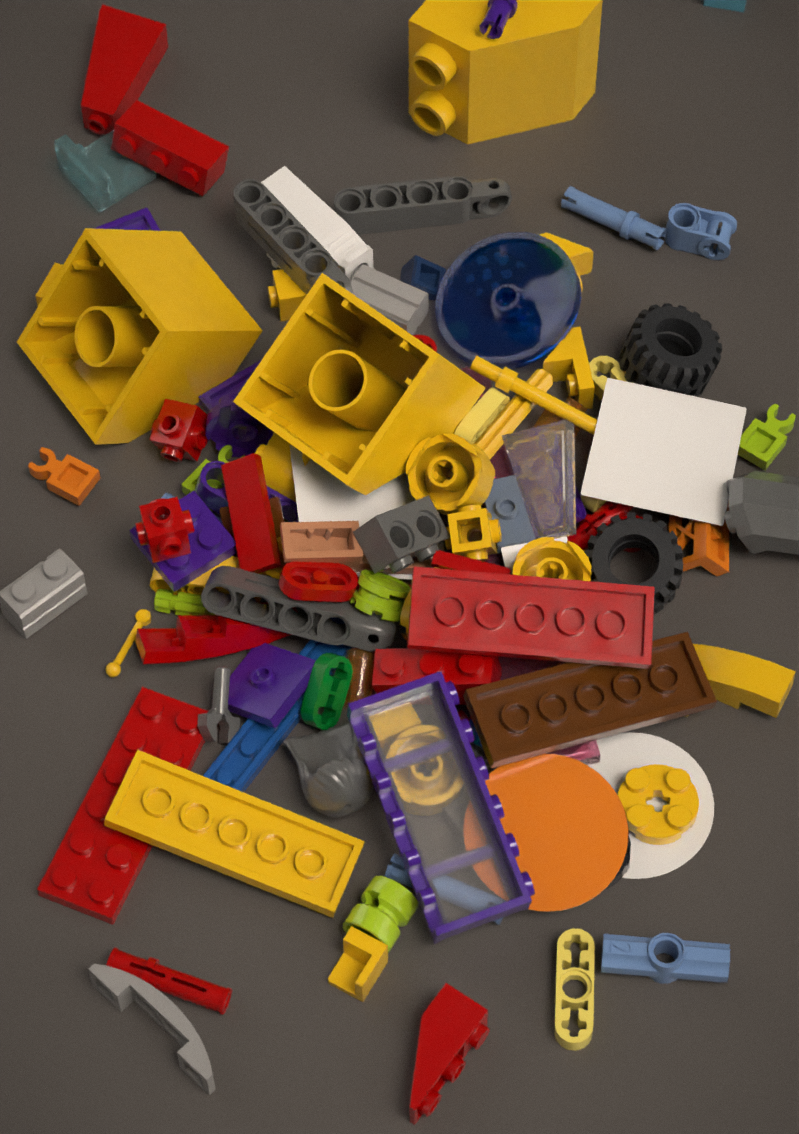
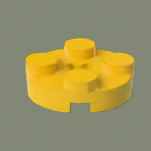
(670, 785)

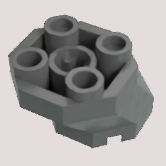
(764, 511)

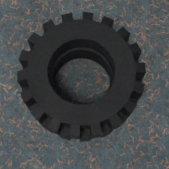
(671, 350)
(640, 534)

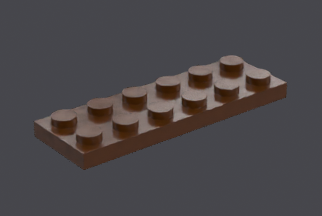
(586, 702)

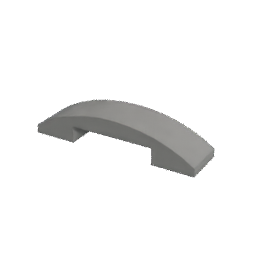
(124, 988)

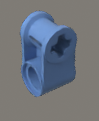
(697, 230)

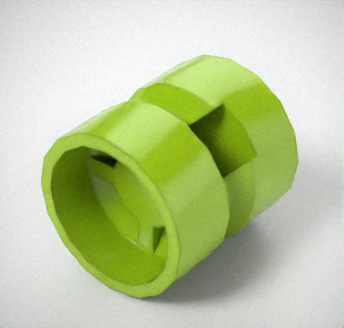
(383, 910)

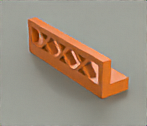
(710, 544)

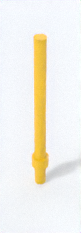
(508, 381)

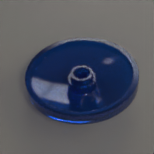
(508, 299)

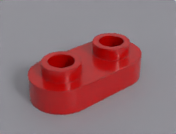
(318, 581)

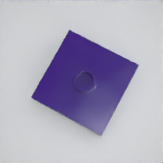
(268, 684)

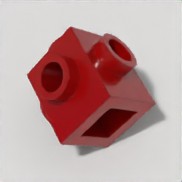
(180, 431)
(165, 529)

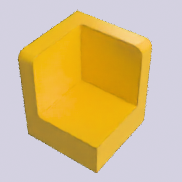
(359, 964)

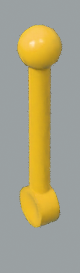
(143, 618)

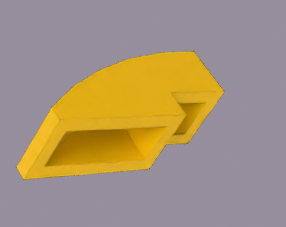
(745, 679)

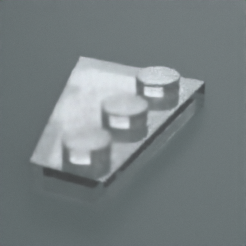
(546, 476)

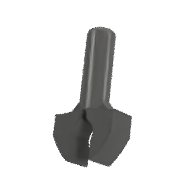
(219, 712)

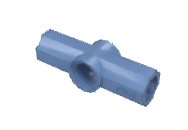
(692, 959)

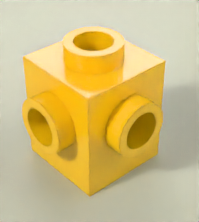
(466, 521)

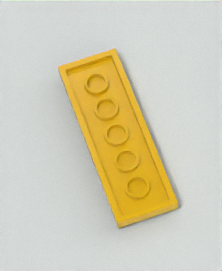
(234, 833)

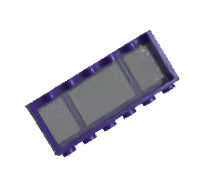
(439, 806)

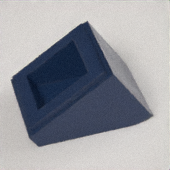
(423, 275)

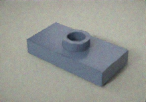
(508, 506)

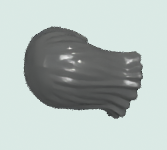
(332, 771)

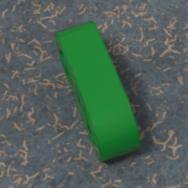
(326, 691)

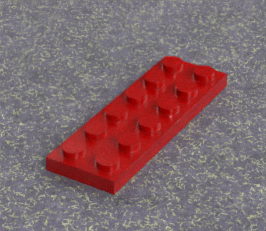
(531, 617)
(96, 863)

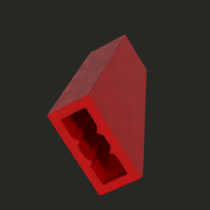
(120, 65)

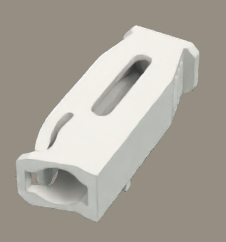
(321, 221)

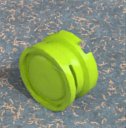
(380, 595)

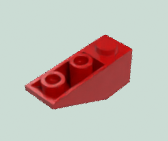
(446, 1035)

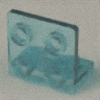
(99, 171)

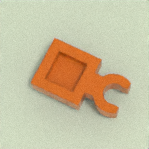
(66, 478)

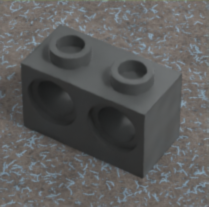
(401, 535)

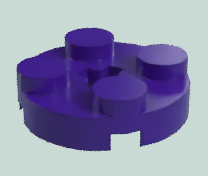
(224, 424)

